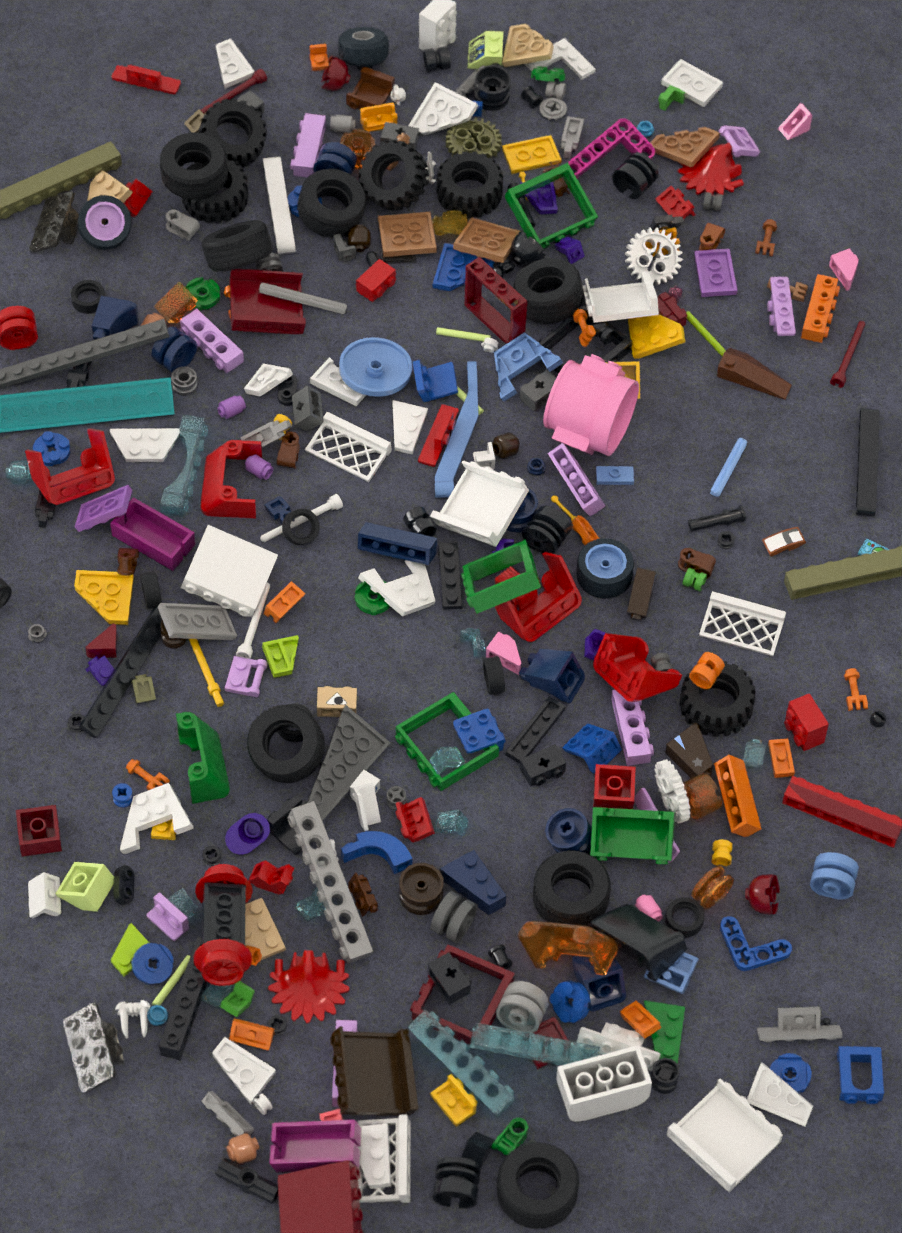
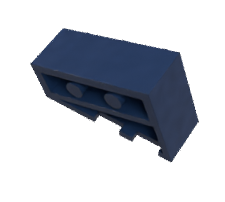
(475, 882)

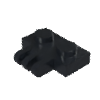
(666, 222)

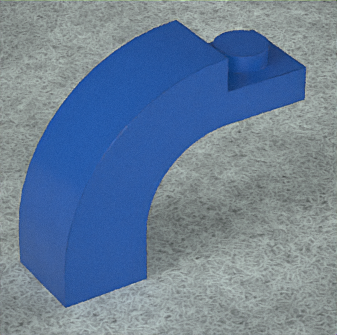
(379, 844)

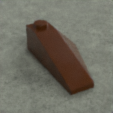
(748, 372)

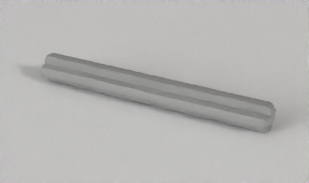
(303, 298)

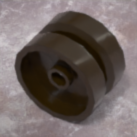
(421, 888)

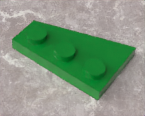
(668, 1037)

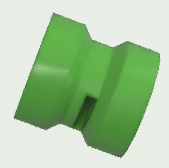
(694, 579)

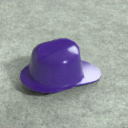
(247, 833)

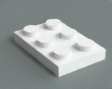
(697, 84)

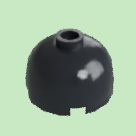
(526, 250)

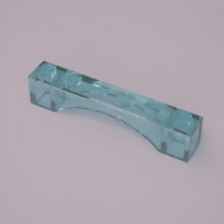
(175, 496)

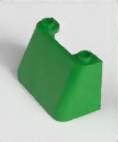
(206, 778)
(632, 834)

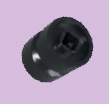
(435, 59)
(419, 522)
(665, 1075)

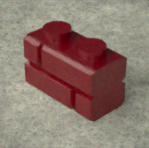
(668, 308)

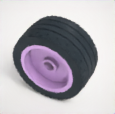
(100, 235)

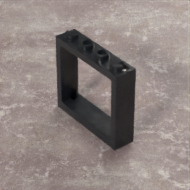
(623, 343)

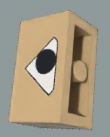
(332, 700)

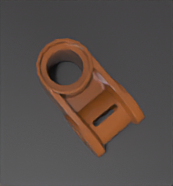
(711, 237)

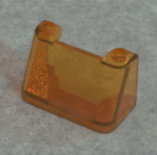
(550, 940)

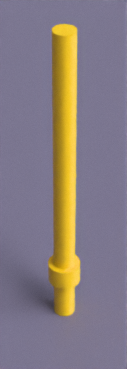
(213, 688)

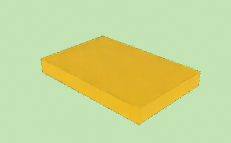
(531, 154)

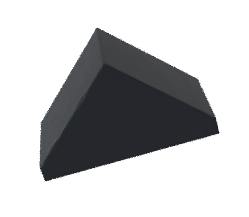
(478, 1148)

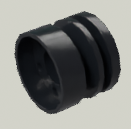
(492, 87)
(636, 174)
(547, 530)
(457, 1179)

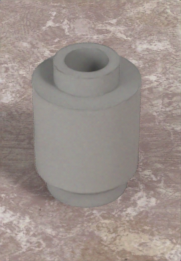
(342, 123)

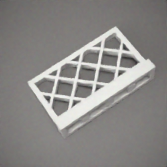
(358, 436)
(750, 611)
(402, 1164)

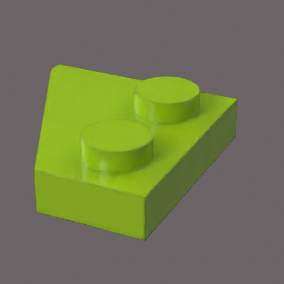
(281, 655)
(129, 944)

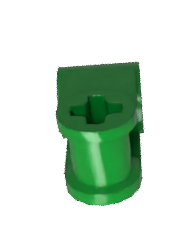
(508, 1139)

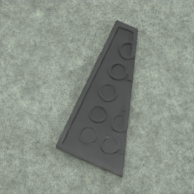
(350, 751)

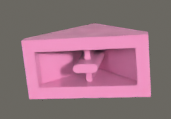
(796, 123)

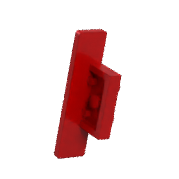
(146, 78)
(438, 435)

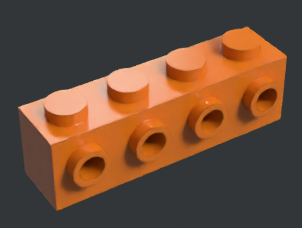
(819, 308)
(737, 796)

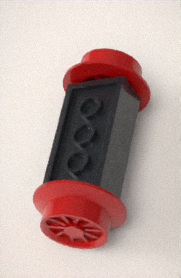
(223, 949)

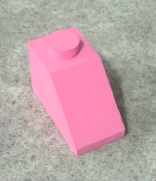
(844, 266)
(506, 650)

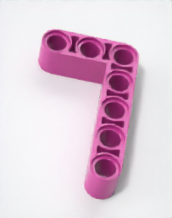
(606, 146)

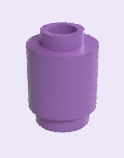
(231, 406)
(259, 467)

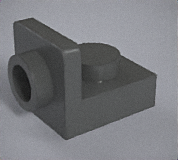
(342, 251)

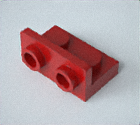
(674, 204)

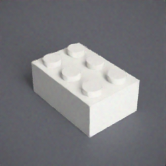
(437, 24)

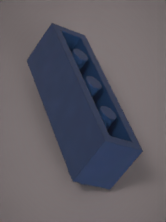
(397, 543)

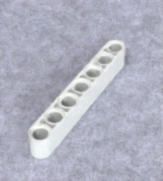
(279, 205)

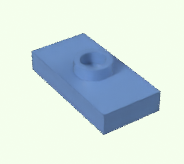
(614, 475)

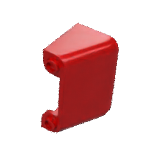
(624, 667)

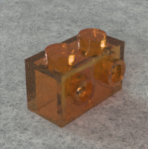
(176, 303)

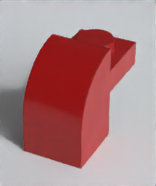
(271, 878)

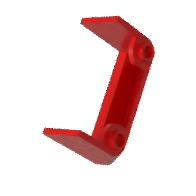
(92, 476)
(220, 499)
(551, 606)

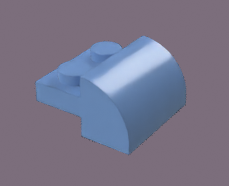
(678, 974)

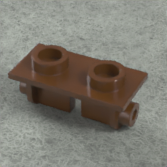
(559, 185)
(359, 887)

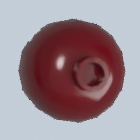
(336, 74)
(761, 892)

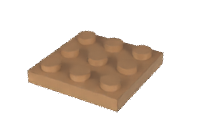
(407, 234)
(486, 240)

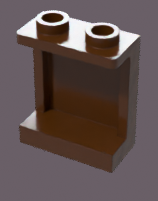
(371, 89)

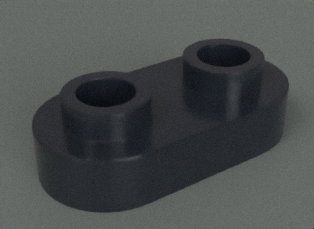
(287, 388)
(123, 885)

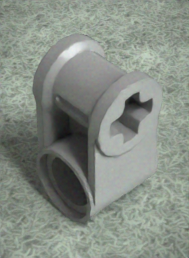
(182, 226)

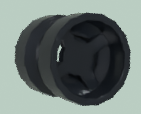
(604, 332)

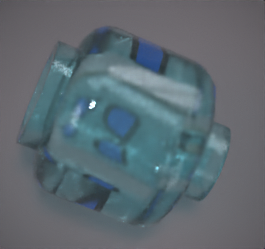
(19, 472)

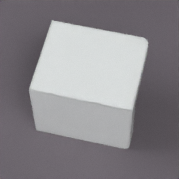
(485, 458)

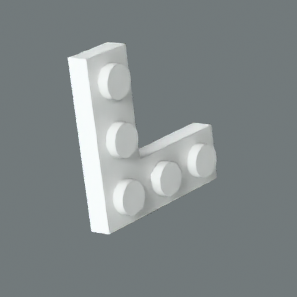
(566, 52)

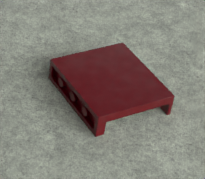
(262, 312)
(321, 1200)

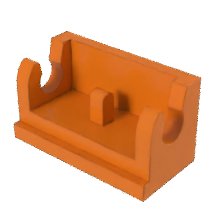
(284, 601)

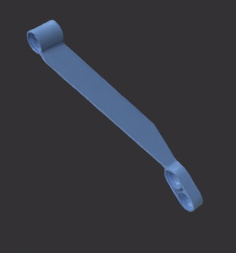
(459, 438)

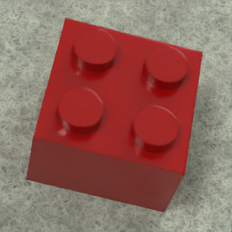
(806, 722)
(614, 786)

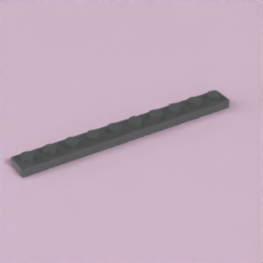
(83, 353)

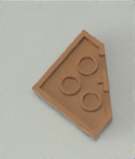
(685, 146)

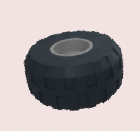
(363, 46)

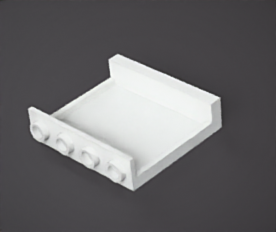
(621, 300)
(482, 504)
(229, 571)
(725, 1135)

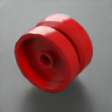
(17, 328)

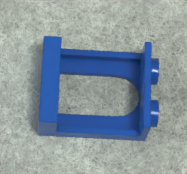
(860, 1054)

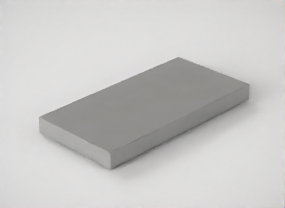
(197, 621)

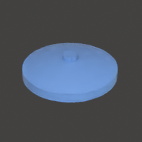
(375, 366)

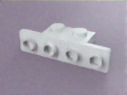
(616, 1038)

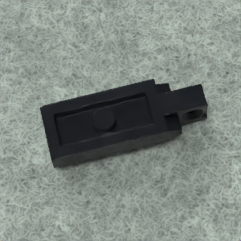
(44, 510)

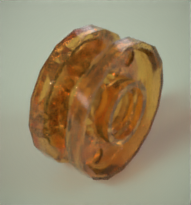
(712, 887)

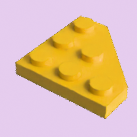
(654, 334)
(107, 593)

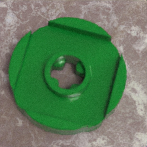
(542, 73)
(209, 287)
(369, 605)

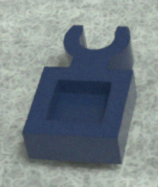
(278, 508)

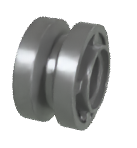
(270, 263)
(184, 381)

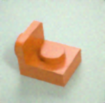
(318, 57)

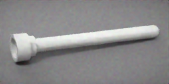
(333, 503)
(245, 648)

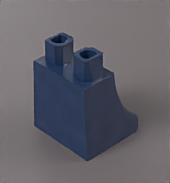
(113, 317)
(554, 673)
(602, 989)

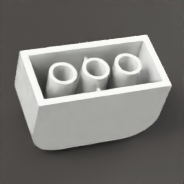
(604, 1084)

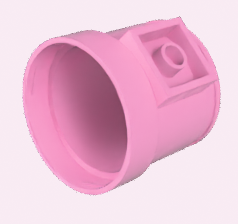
(591, 405)

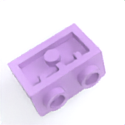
(168, 918)

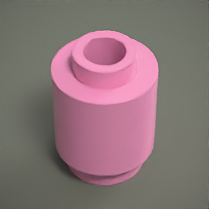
(648, 906)

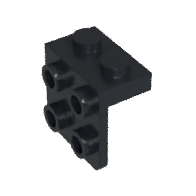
(280, 826)

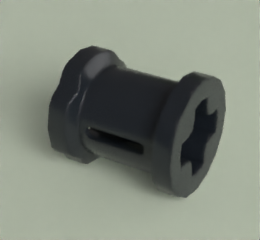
(531, 96)
(499, 956)

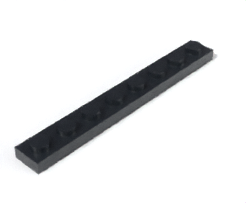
(123, 675)

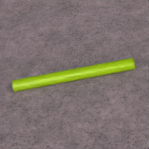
(705, 333)

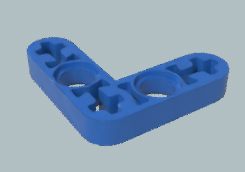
(751, 954)

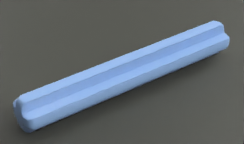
(728, 467)

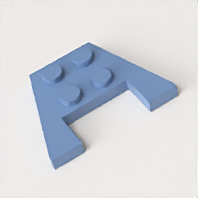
(518, 357)

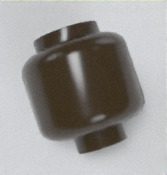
(359, 237)
(505, 445)

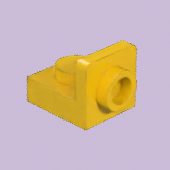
(164, 831)

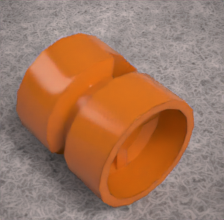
(707, 670)

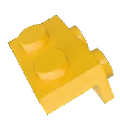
(454, 1100)

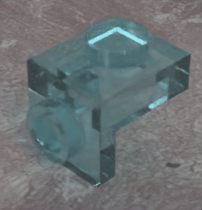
(473, 635)
(754, 753)
(446, 757)
(451, 821)
(183, 902)
(310, 906)
(216, 994)

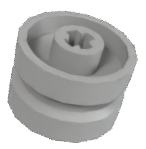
(522, 1007)

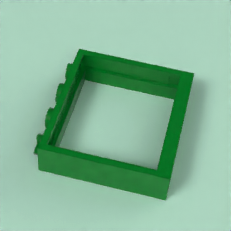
(578, 193)
(504, 590)
(459, 709)

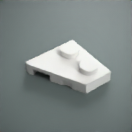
(267, 378)

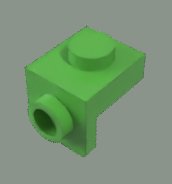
(672, 93)
(238, 1000)

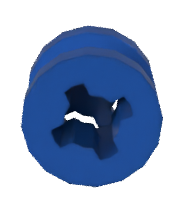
(122, 800)

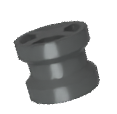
(393, 793)

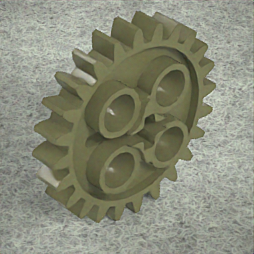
(473, 137)

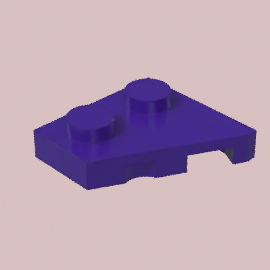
(543, 199)

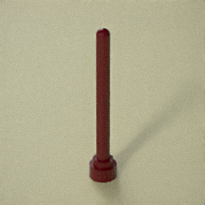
(258, 77)
(839, 377)

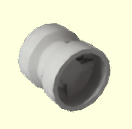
(555, 90)

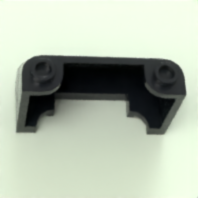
(642, 938)

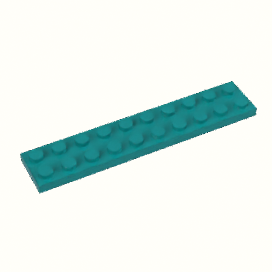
(86, 404)

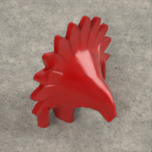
(713, 171)
(308, 986)

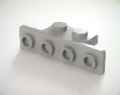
(799, 1024)

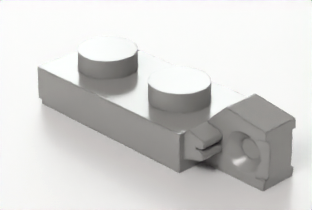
(468, 85)
(571, 135)
(268, 433)
(227, 1114)

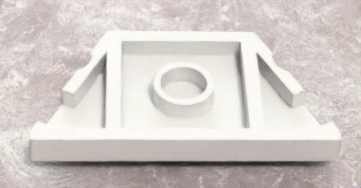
(145, 444)

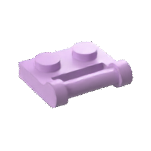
(740, 141)
(240, 673)

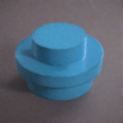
(645, 128)
(157, 1015)

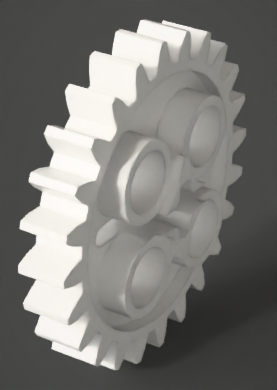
(639, 250)
(672, 790)

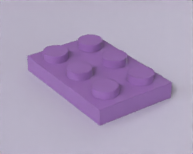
(715, 272)
(103, 508)

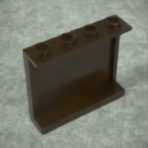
(374, 1073)

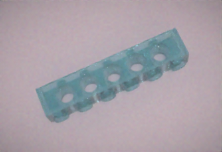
(421, 1027)
(530, 1045)

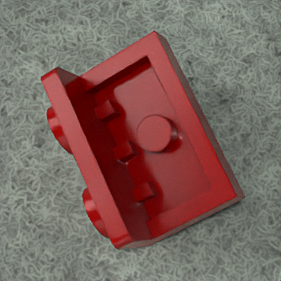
(139, 196)
(414, 820)

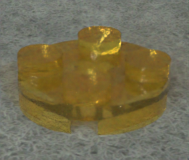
(450, 222)

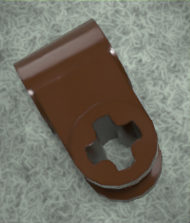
(289, 450)
(127, 561)
(699, 561)

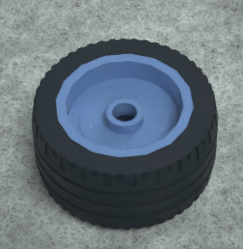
(605, 568)

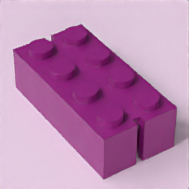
(153, 534)
(314, 1144)

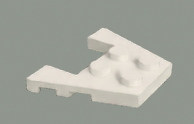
(406, 593)
(150, 810)

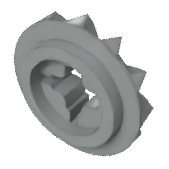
(548, 104)

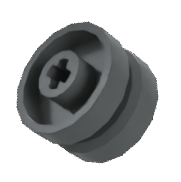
(454, 917)

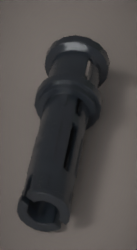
(725, 517)

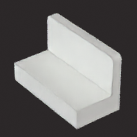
(366, 805)
(42, 895)

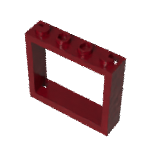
(480, 273)
(505, 975)

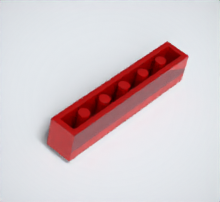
(843, 811)

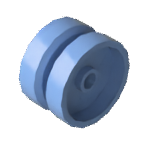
(834, 875)

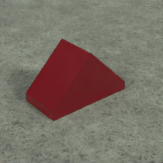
(104, 644)

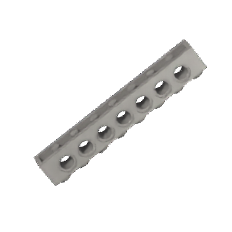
(309, 814)

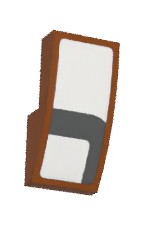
(783, 540)

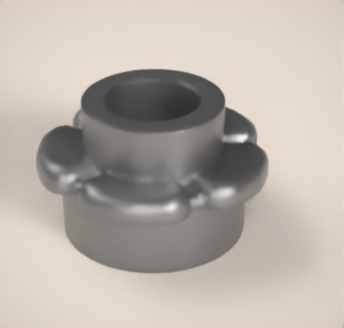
(37, 628)

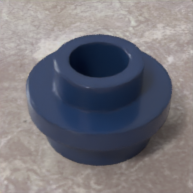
(536, 462)

